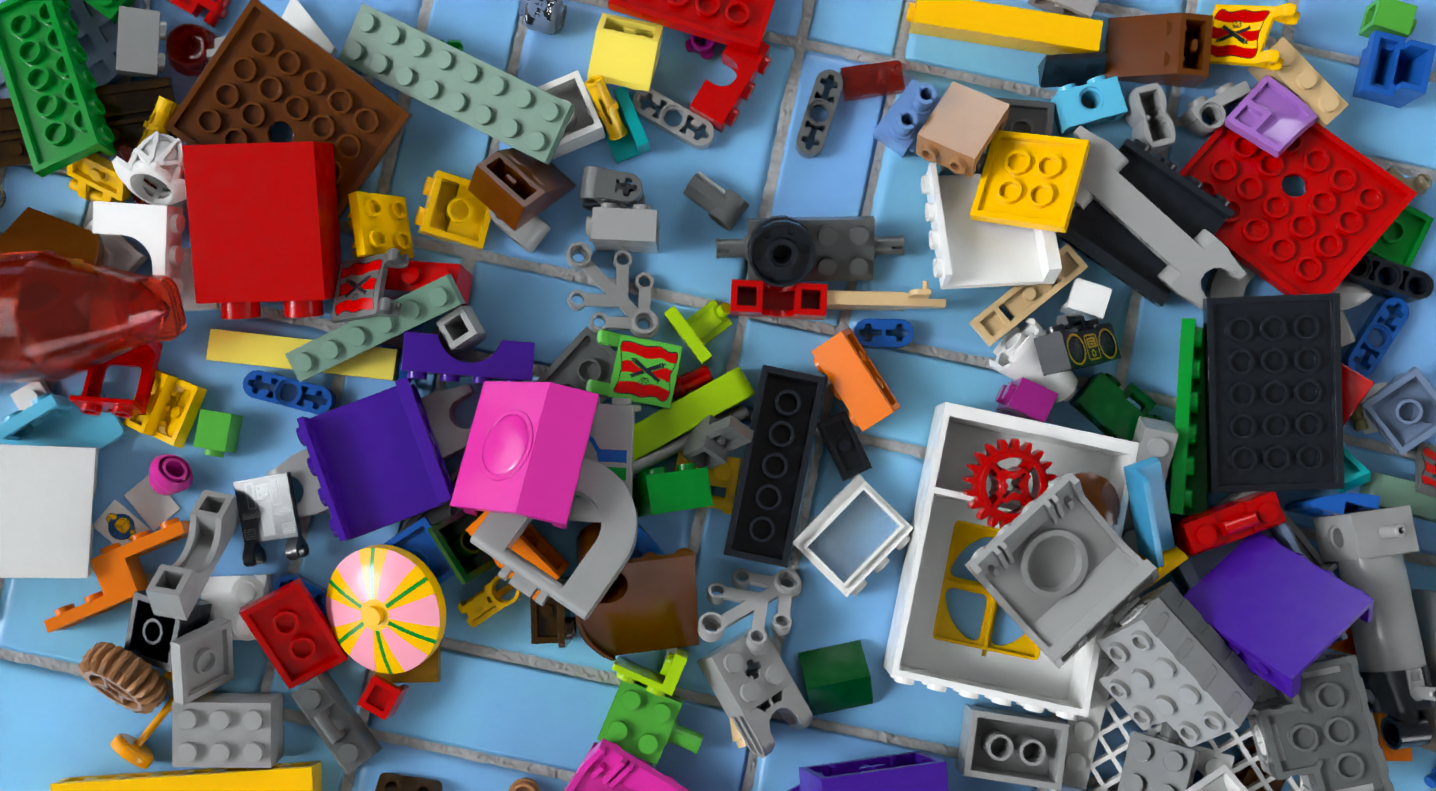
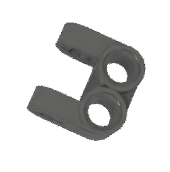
(609, 186)

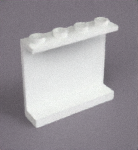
(978, 251)

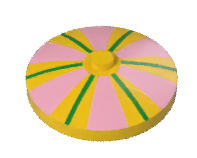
(386, 608)

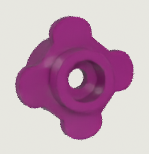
(704, 50)

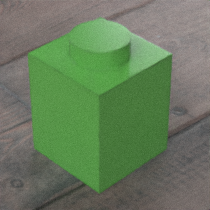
(1389, 17)
(217, 432)

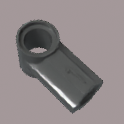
(722, 205)

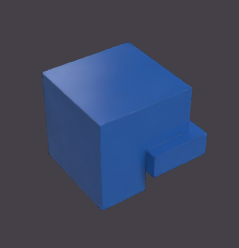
(1393, 70)

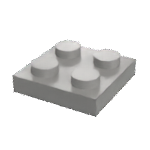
(202, 660)

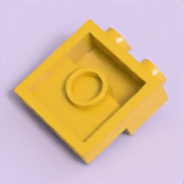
(452, 211)

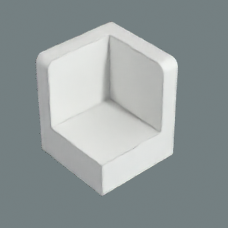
(1087, 299)

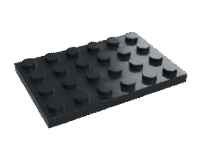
(1273, 393)

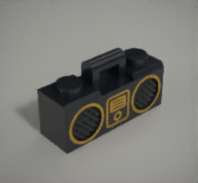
(1076, 344)

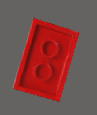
(293, 633)

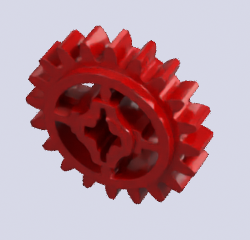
(998, 493)

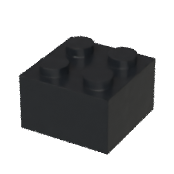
(151, 634)

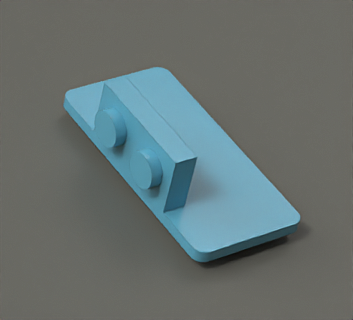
(58, 422)

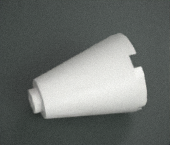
(1019, 358)

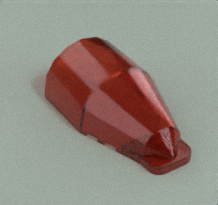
(76, 315)

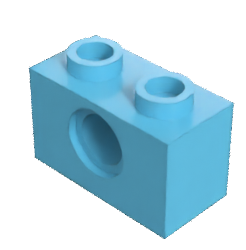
(1106, 101)

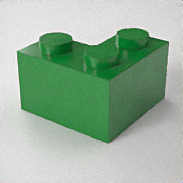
(665, 492)

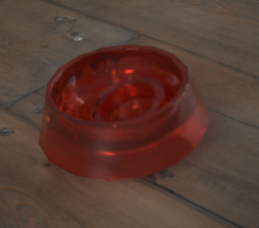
(187, 48)

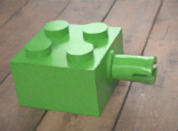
(646, 723)

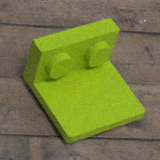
(656, 683)

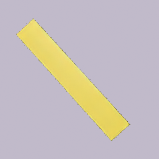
(271, 351)

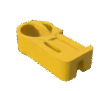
(487, 602)

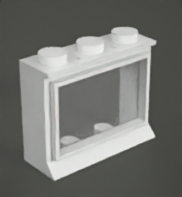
(853, 536)

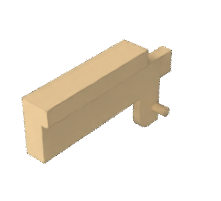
(883, 300)

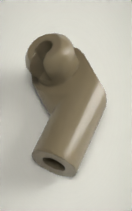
(1418, 184)

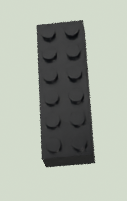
(774, 466)

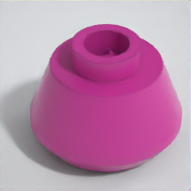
(170, 474)

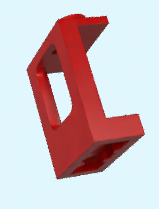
(92, 404)

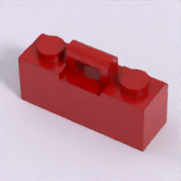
(1228, 522)

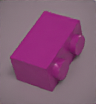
(1025, 400)

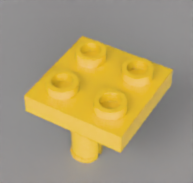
(379, 224)

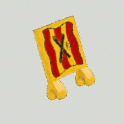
(1242, 32)

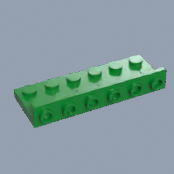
(51, 85)
(1189, 461)

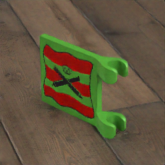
(641, 370)

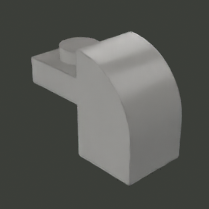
(460, 331)

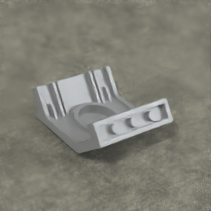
(1061, 570)

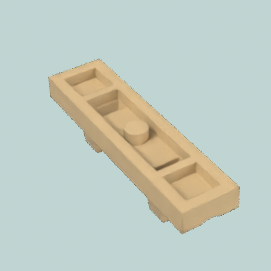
(1025, 299)

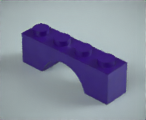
(425, 355)

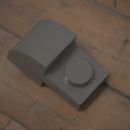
(713, 439)

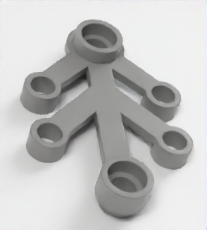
(615, 295)
(751, 603)

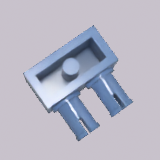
(906, 117)

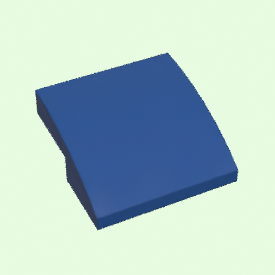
(1334, 504)

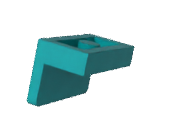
(635, 140)

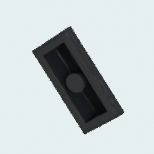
(1071, 68)

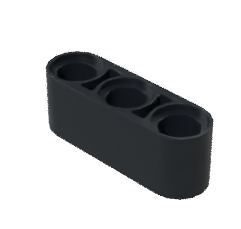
(1396, 279)

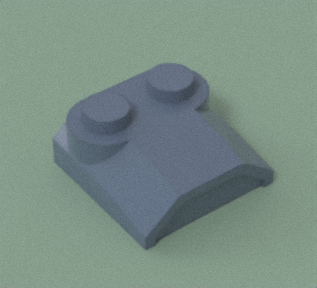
(1404, 410)

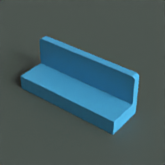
(1149, 509)

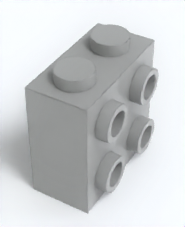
(624, 228)

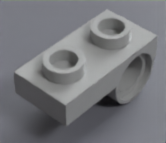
(1213, 108)

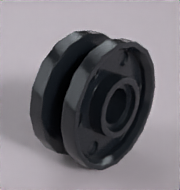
(781, 270)

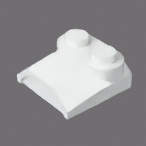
(231, 594)

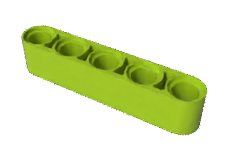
(689, 411)

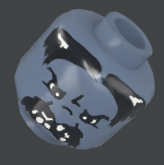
(543, 15)

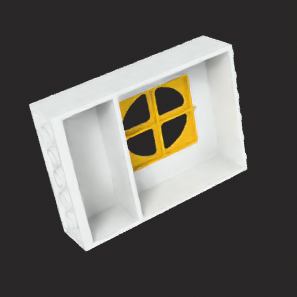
(922, 635)

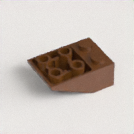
(1160, 48)
(517, 186)

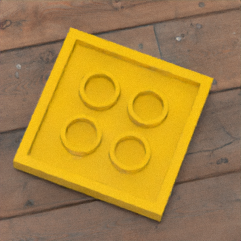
(1030, 180)

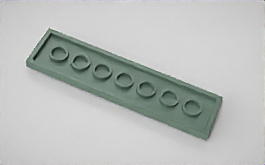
(456, 83)

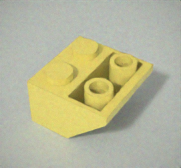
(626, 51)

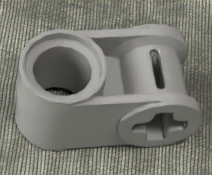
(528, 235)

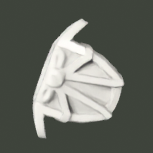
(159, 158)

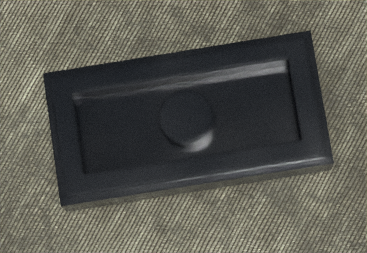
(843, 445)

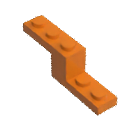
(118, 574)

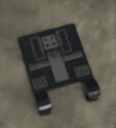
(269, 513)

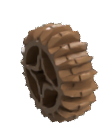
(123, 677)

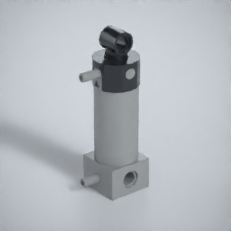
(1390, 647)

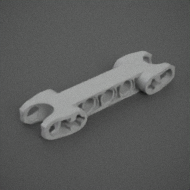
(1185, 257)
(441, 414)

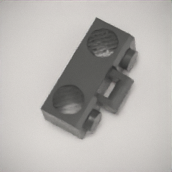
(336, 721)

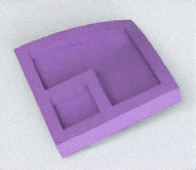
(1271, 117)

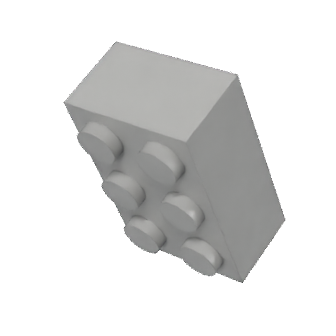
(228, 731)
(1013, 747)

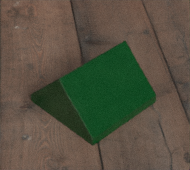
(454, 543)
(836, 677)

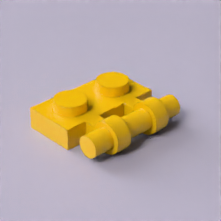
(97, 180)

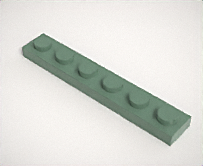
(367, 333)

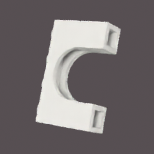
(152, 225)

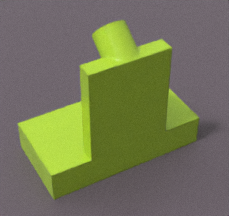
(700, 327)

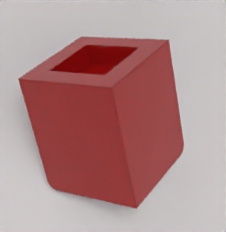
(382, 697)

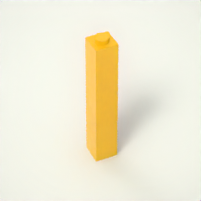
(1004, 26)

